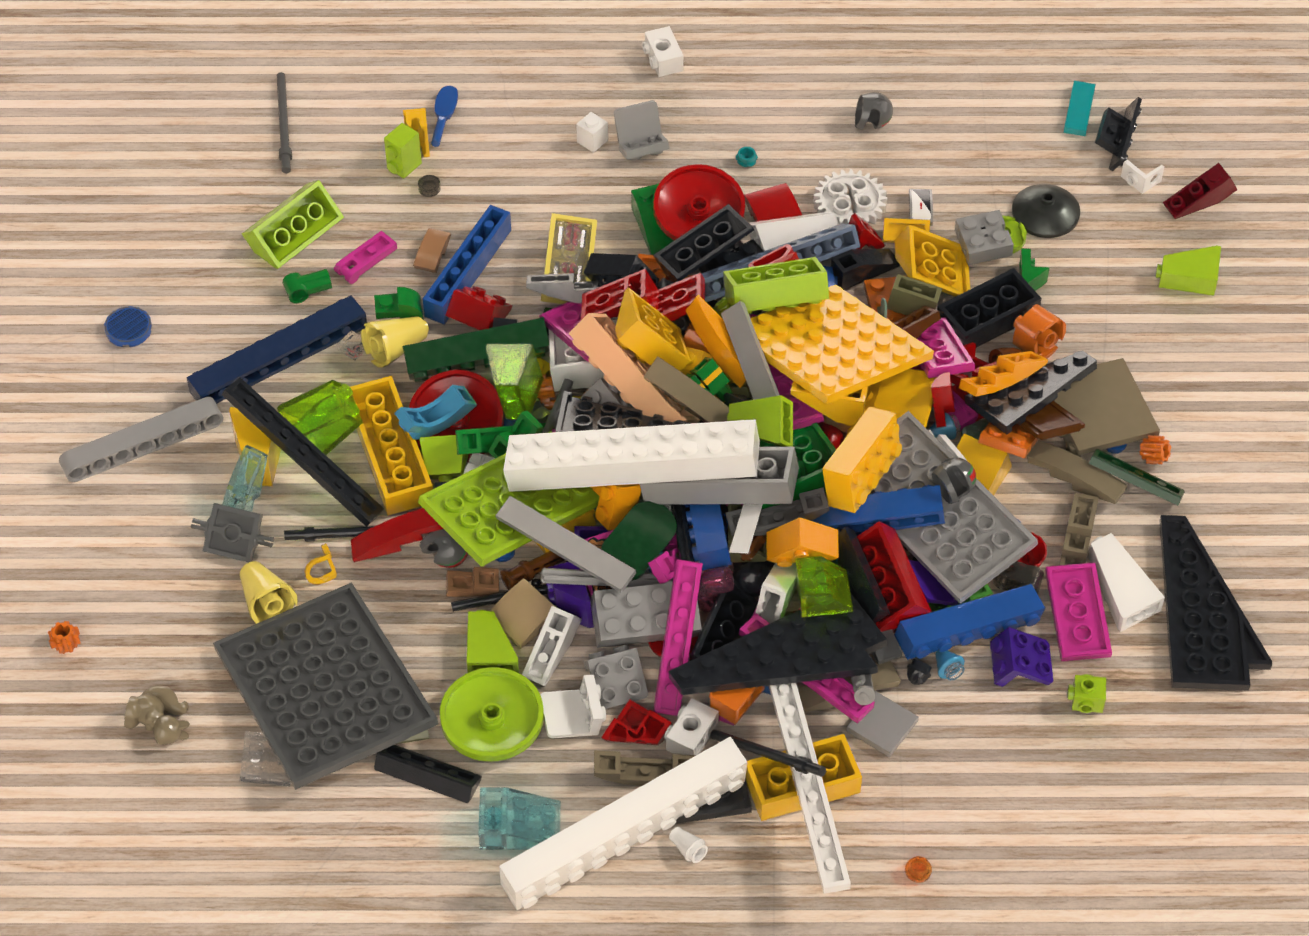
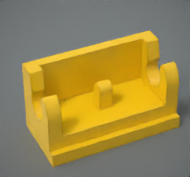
(417, 121)

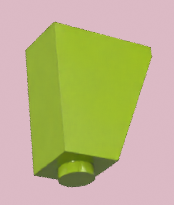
(1190, 270)
(772, 418)
(488, 643)

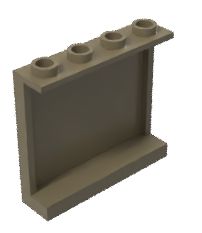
(1109, 407)

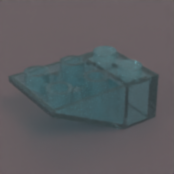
(515, 819)

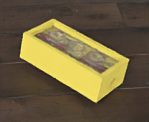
(569, 248)

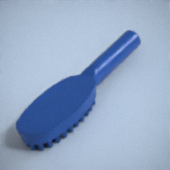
(444, 109)

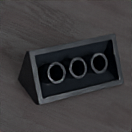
(702, 243)
(725, 619)

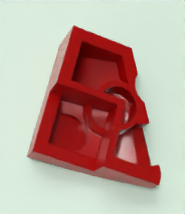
(942, 398)
(637, 726)

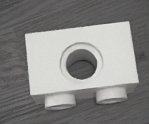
(663, 51)
(695, 716)

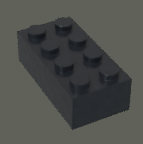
(989, 307)

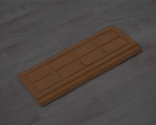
(1052, 422)

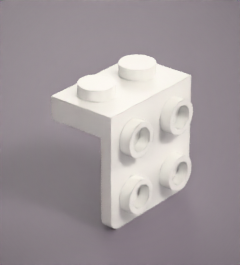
(574, 711)

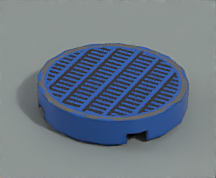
(128, 326)

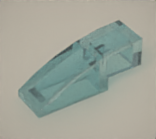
(246, 479)

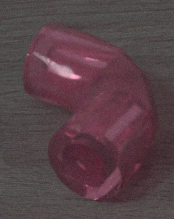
(711, 584)

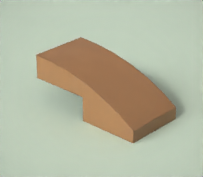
(431, 250)
(475, 583)

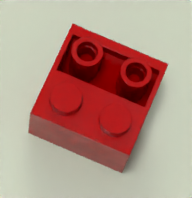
(476, 308)

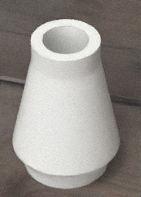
(689, 845)

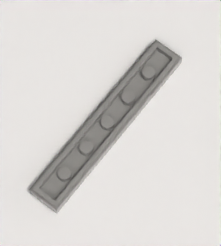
(749, 352)
(566, 544)

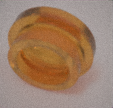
(918, 869)

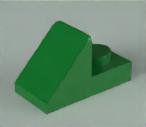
(1035, 276)

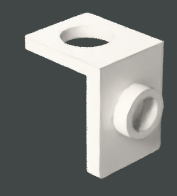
(1140, 180)

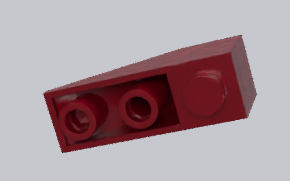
(1201, 193)

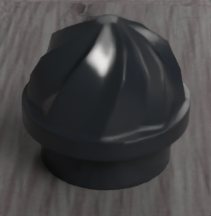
(918, 672)

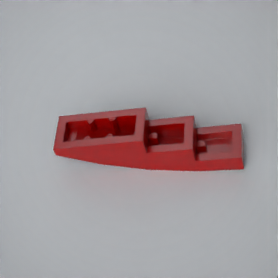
(391, 534)

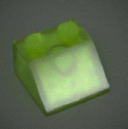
(822, 587)

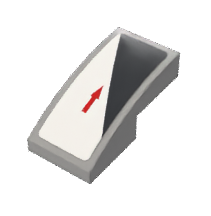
(921, 204)

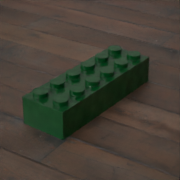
(469, 349)

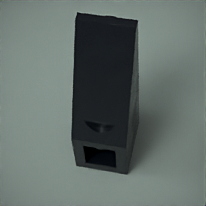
(862, 264)

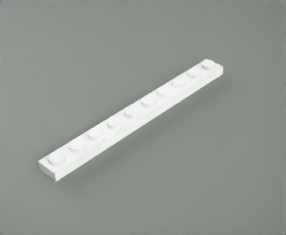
(810, 790)

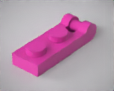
(365, 257)

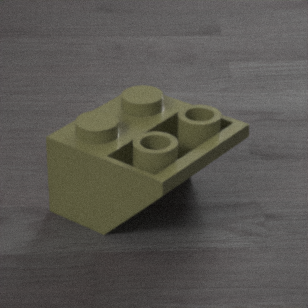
(912, 295)

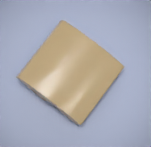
(522, 612)

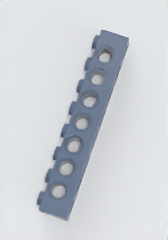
(819, 245)

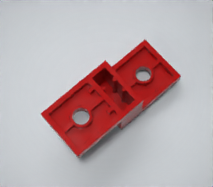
(669, 300)

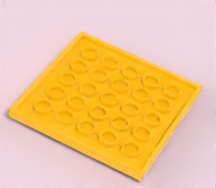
(836, 345)

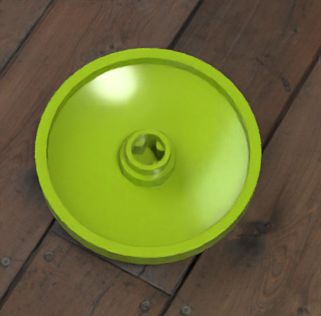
(491, 714)

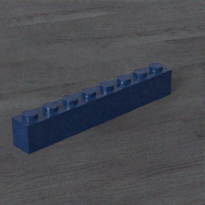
(280, 349)

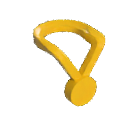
(327, 577)

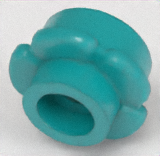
(746, 157)

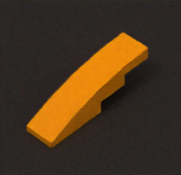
(715, 337)
(1006, 372)

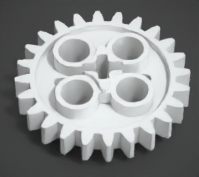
(865, 195)

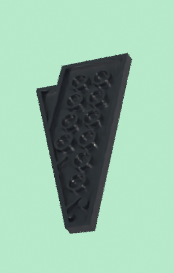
(1205, 626)
(786, 653)

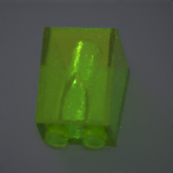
(515, 376)
(324, 414)

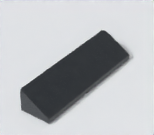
(861, 575)
(427, 772)

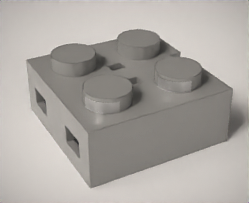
(983, 237)

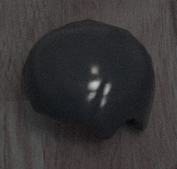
(751, 577)

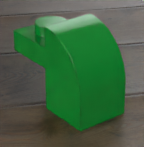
(401, 304)
(524, 424)

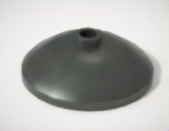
(1046, 210)

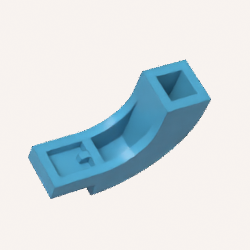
(437, 415)

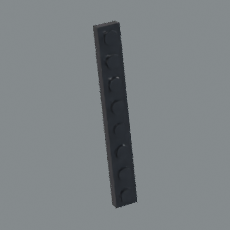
(303, 451)

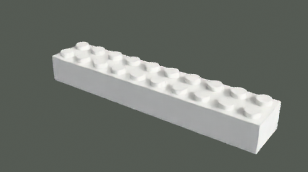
(632, 455)
(623, 824)

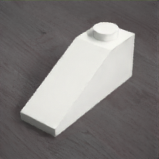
(551, 645)

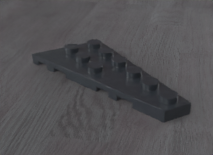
(1033, 393)
(585, 415)

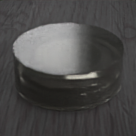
(429, 185)

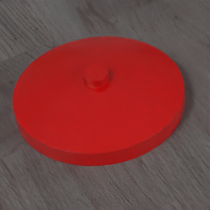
(692, 196)
(485, 415)

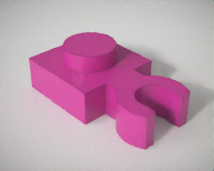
(664, 566)

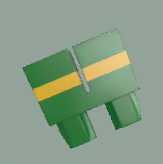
(711, 378)

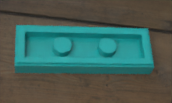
(1079, 108)

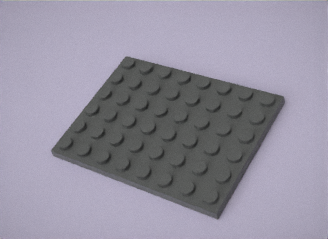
(324, 685)

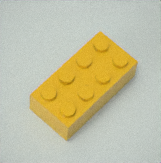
(862, 459)
(774, 787)

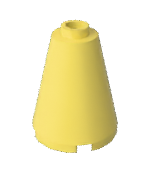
(387, 337)
(265, 592)

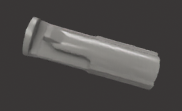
(863, 689)

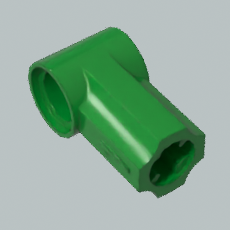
(300, 287)

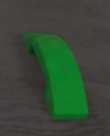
(479, 439)

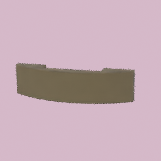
(633, 771)

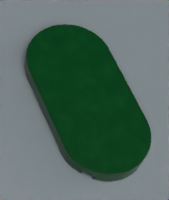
(641, 536)

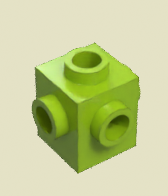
(1087, 693)

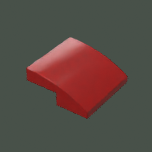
(772, 203)

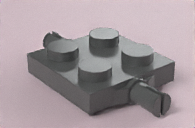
(232, 532)

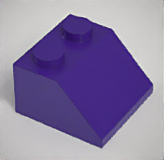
(571, 597)

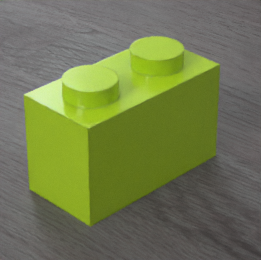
(402, 150)

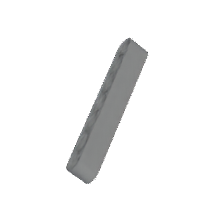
(140, 439)

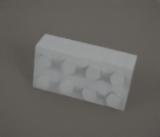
(633, 615)

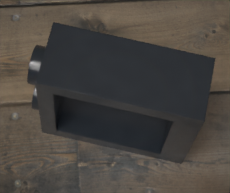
(611, 267)

